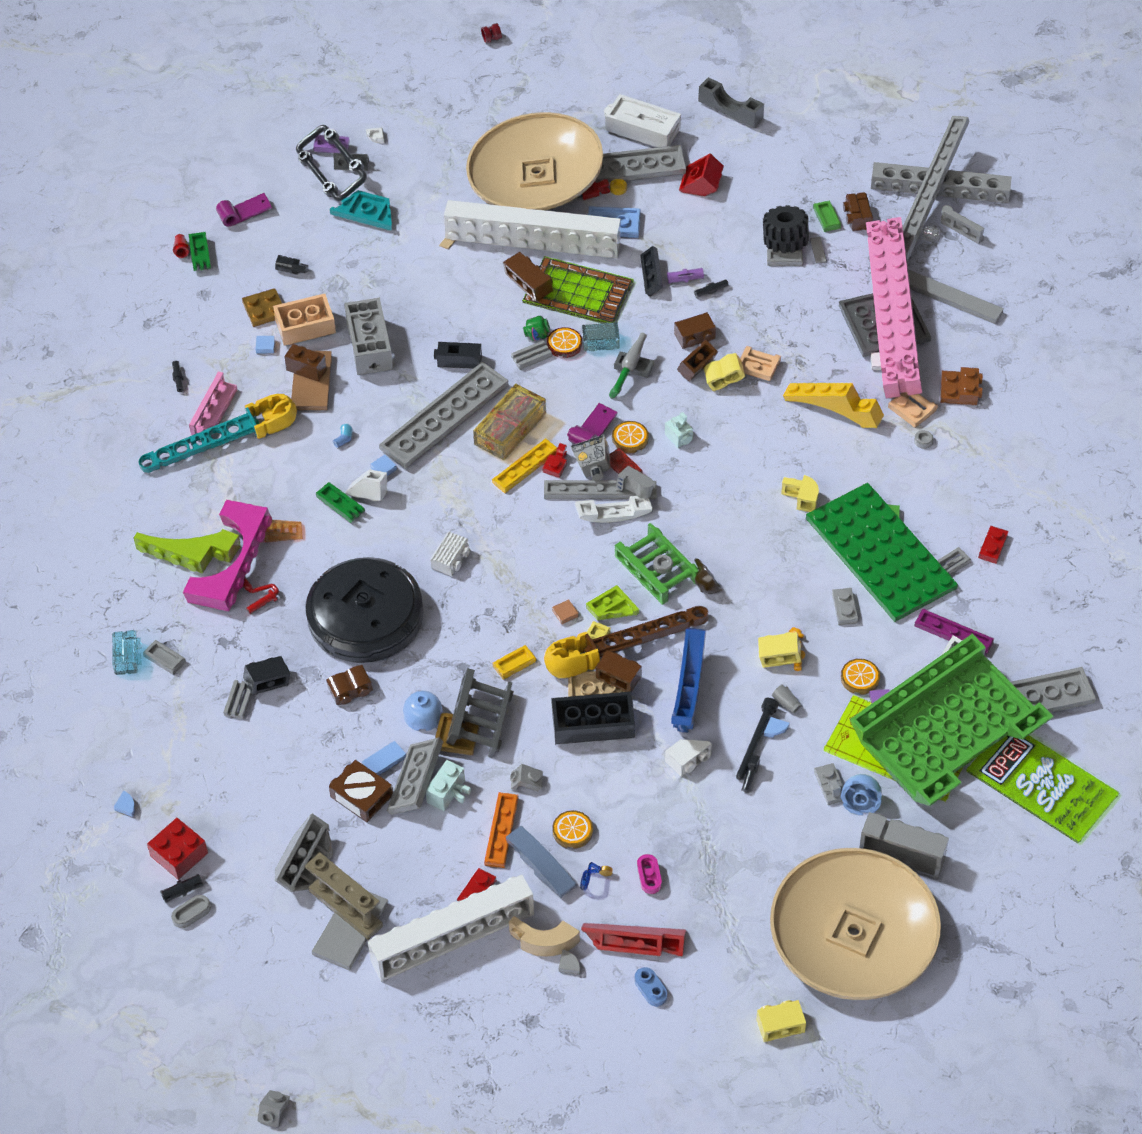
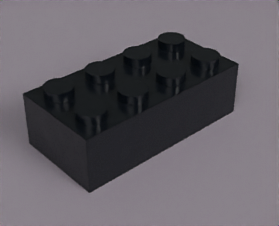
(593, 718)

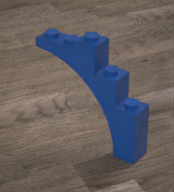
(689, 681)

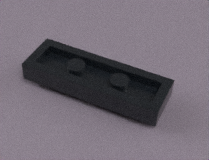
(651, 271)

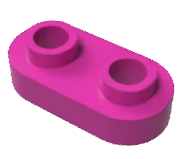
(649, 875)

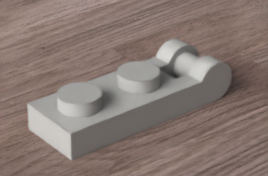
(961, 224)

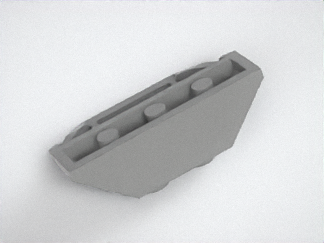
(304, 846)

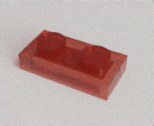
(620, 461)

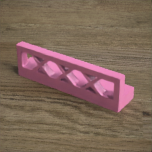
(213, 405)

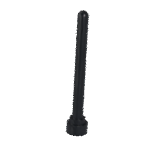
(768, 707)

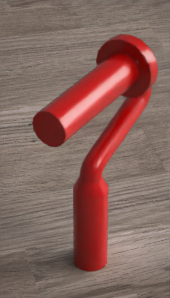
(264, 600)

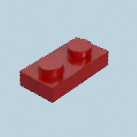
(993, 544)
(479, 882)

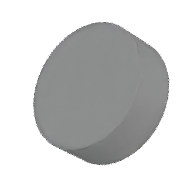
(923, 439)
(663, 564)

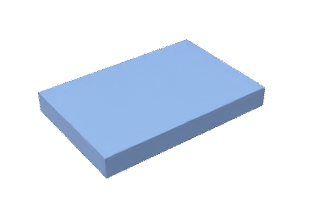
(628, 218)

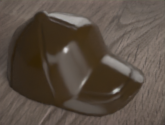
(704, 579)

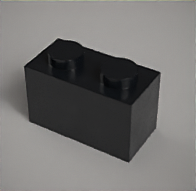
(266, 675)

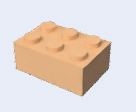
(304, 319)

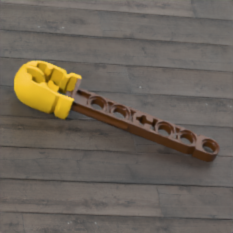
(564, 656)

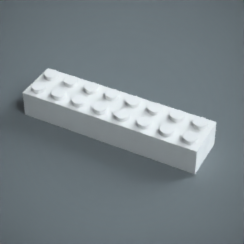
(450, 927)

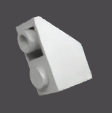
(370, 485)
(687, 754)

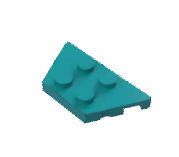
(366, 209)

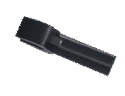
(752, 769)

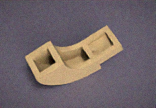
(545, 942)

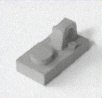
(829, 783)

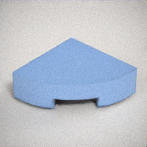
(775, 727)
(125, 804)

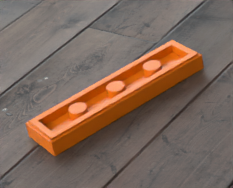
(501, 827)

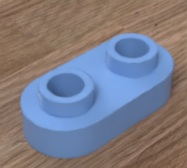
(650, 985)

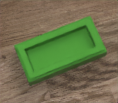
(827, 216)

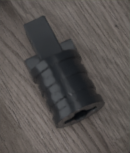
(290, 265)

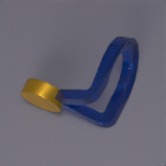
(603, 870)

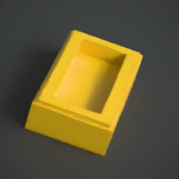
(514, 662)

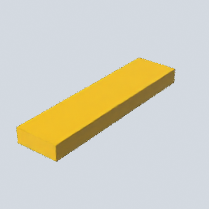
(524, 466)

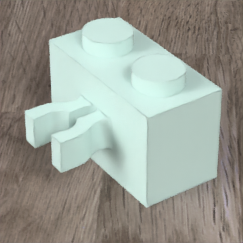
(447, 785)

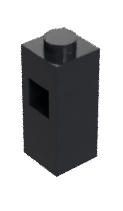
(458, 355)

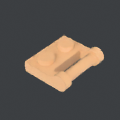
(759, 363)
(910, 411)

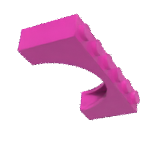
(222, 588)

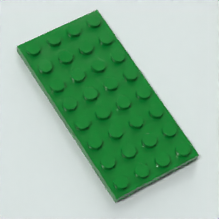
(881, 552)

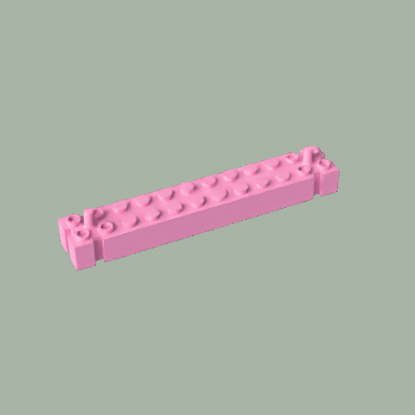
(893, 308)

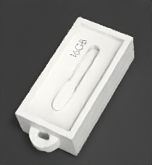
(642, 121)

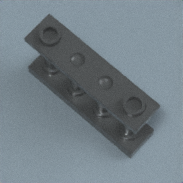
(460, 715)

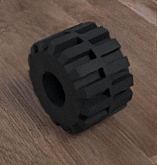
(785, 229)

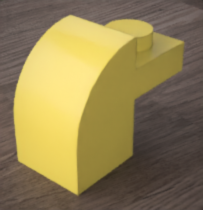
(804, 490)

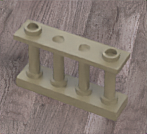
(344, 896)

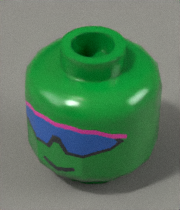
(536, 328)

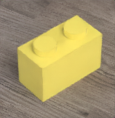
(779, 649)
(780, 1020)

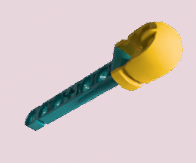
(277, 410)

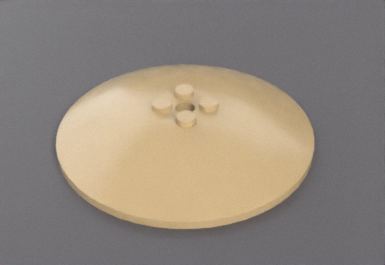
(553, 143)
(862, 892)

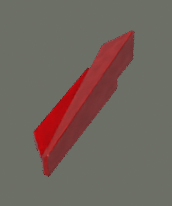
(636, 939)

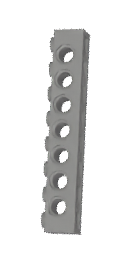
(955, 184)

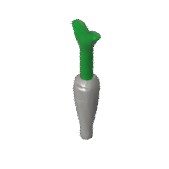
(628, 364)

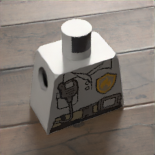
(593, 457)

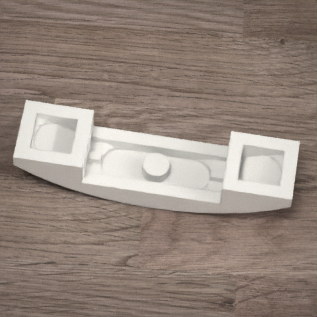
(613, 512)

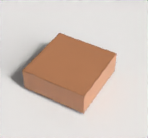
(565, 611)

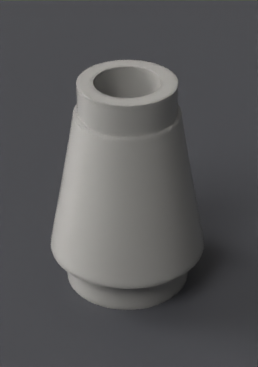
(786, 698)

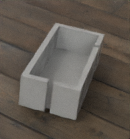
(911, 845)

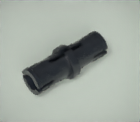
(181, 888)

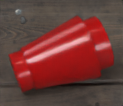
(181, 246)

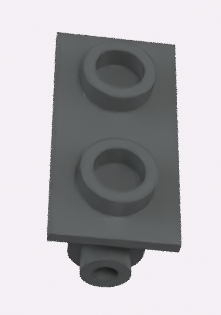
(342, 164)

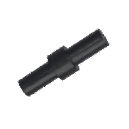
(711, 288)
(177, 376)

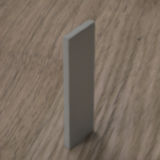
(818, 250)

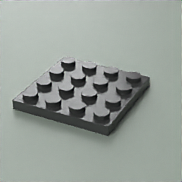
(861, 320)

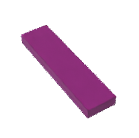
(946, 629)

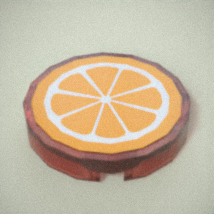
(564, 342)

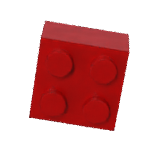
(177, 848)

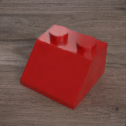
(702, 176)

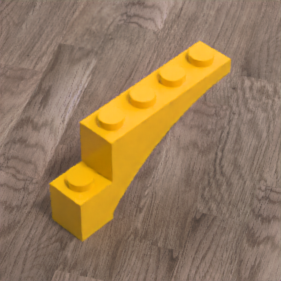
(839, 398)

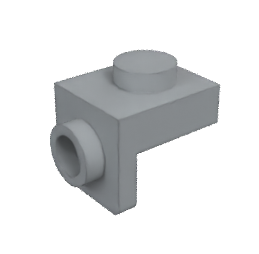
(526, 777)
(272, 1108)

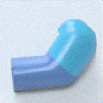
(346, 435)

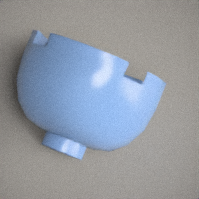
(422, 710)
(861, 794)

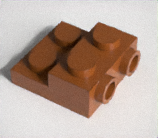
(961, 386)

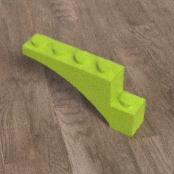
(191, 552)

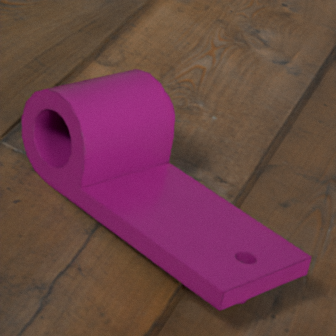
(232, 215)
(593, 426)

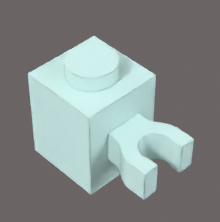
(679, 430)

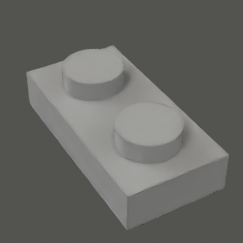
(844, 606)

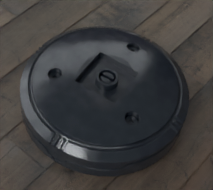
(364, 610)

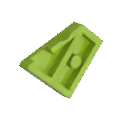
(612, 604)

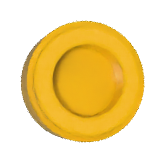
(618, 186)

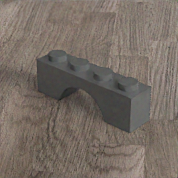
(713, 95)

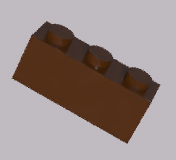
(528, 276)

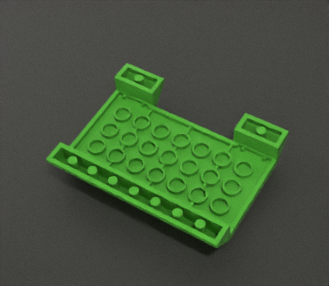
(945, 720)

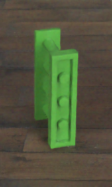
(649, 578)

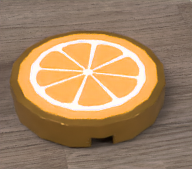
(630, 436)
(860, 676)
(572, 829)

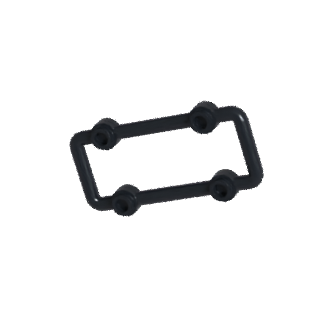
(355, 166)

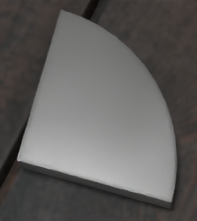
(569, 963)

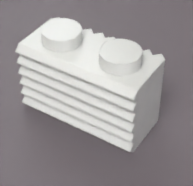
(450, 554)

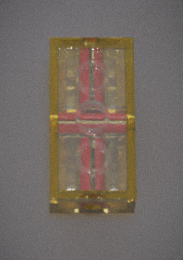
(509, 421)

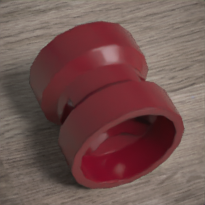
(491, 33)

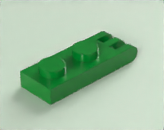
(199, 250)
(339, 502)

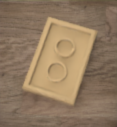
(588, 685)

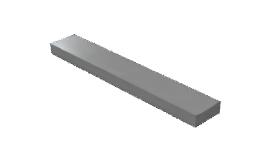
(954, 297)
(587, 490)

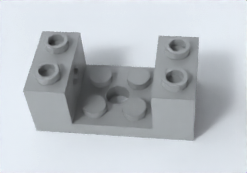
(368, 336)

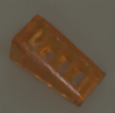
(273, 536)

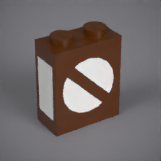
(360, 790)

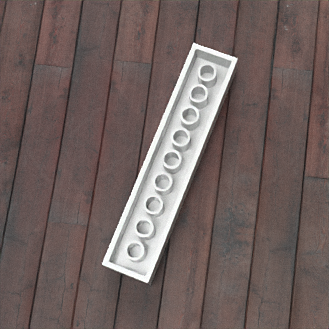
(532, 229)

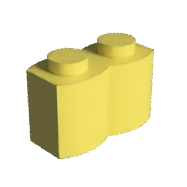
(724, 372)

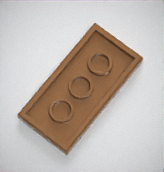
(311, 394)

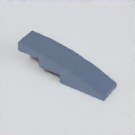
(541, 861)

